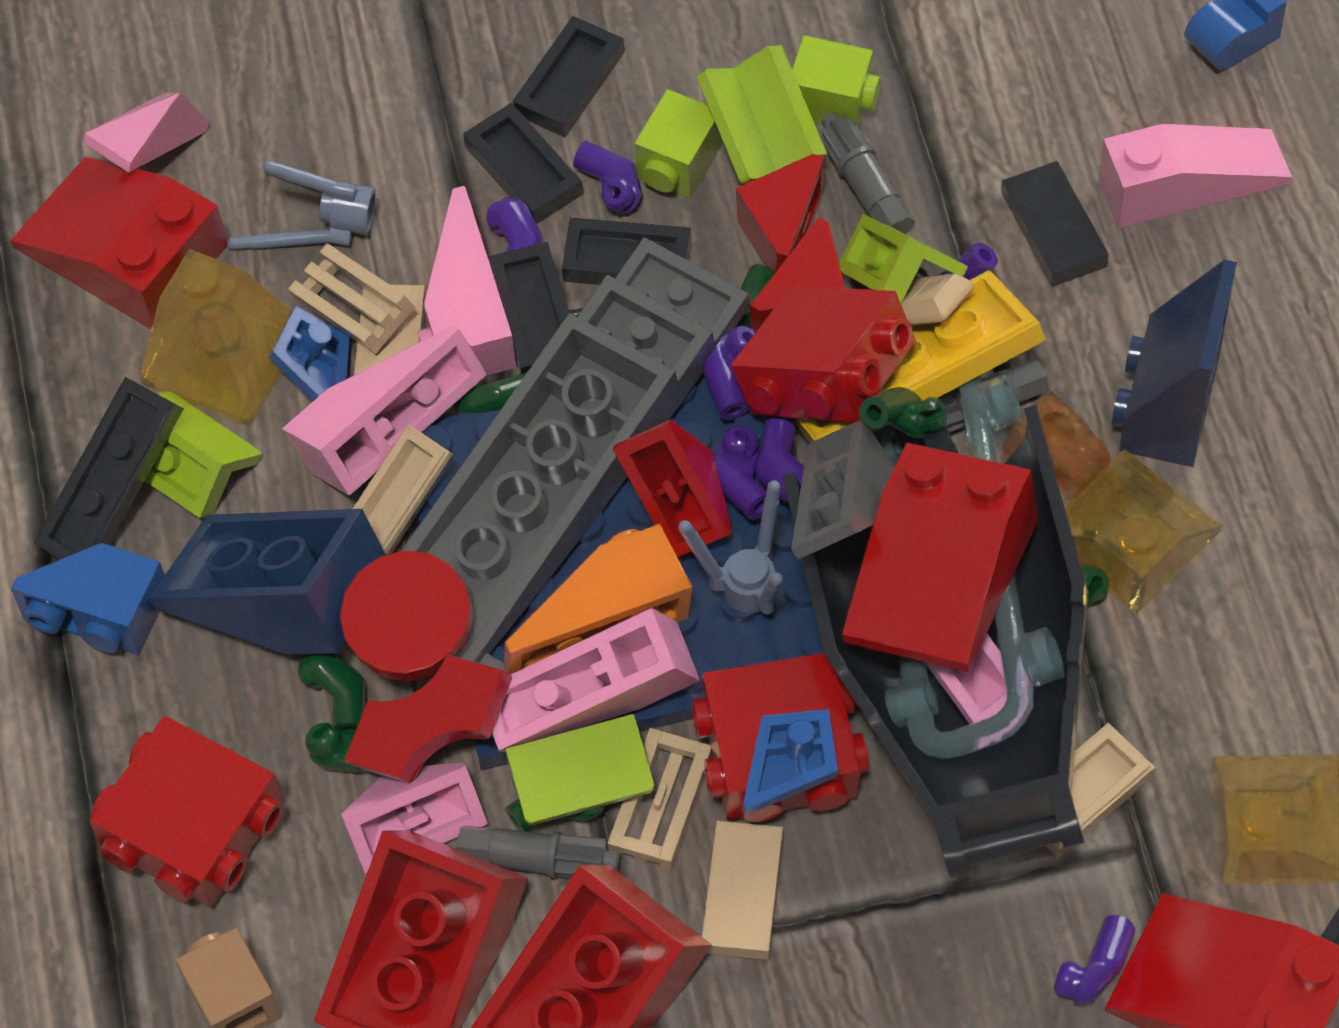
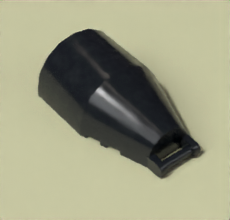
(1021, 788)

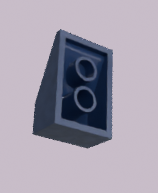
(1175, 371)
(271, 576)

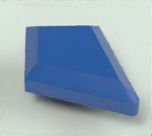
(311, 353)
(790, 757)

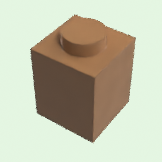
(227, 983)

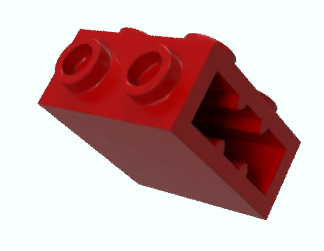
(823, 353)
(731, 719)
(186, 813)

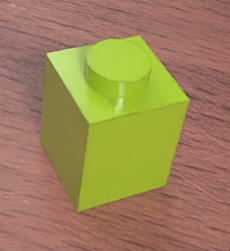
(836, 79)
(677, 145)

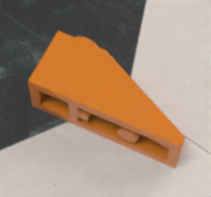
(612, 585)

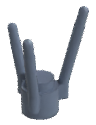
(342, 204)
(749, 574)

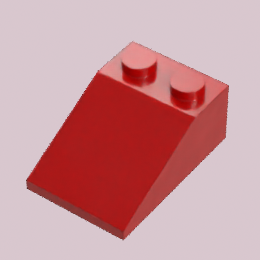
(121, 234)
(940, 556)
(419, 937)
(597, 960)
(1226, 971)

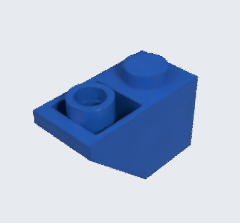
(94, 596)

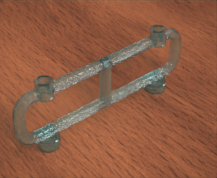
(1025, 658)

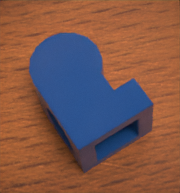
(1235, 29)

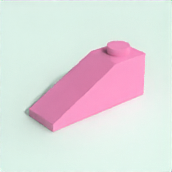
(1186, 168)
(465, 291)
(360, 419)
(596, 680)

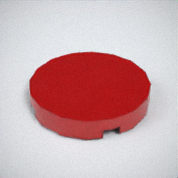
(406, 615)

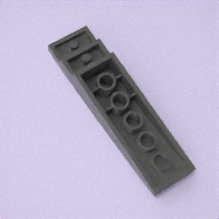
(550, 451)

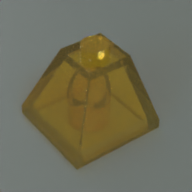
(215, 339)
(1137, 529)
(1277, 818)

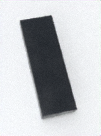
(109, 471)

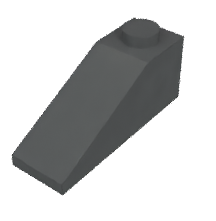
(839, 487)

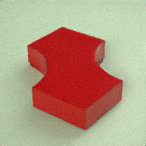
(454, 705)

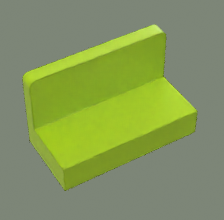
(761, 114)
(888, 258)
(198, 460)
(579, 770)

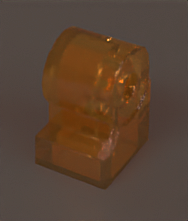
(1073, 447)

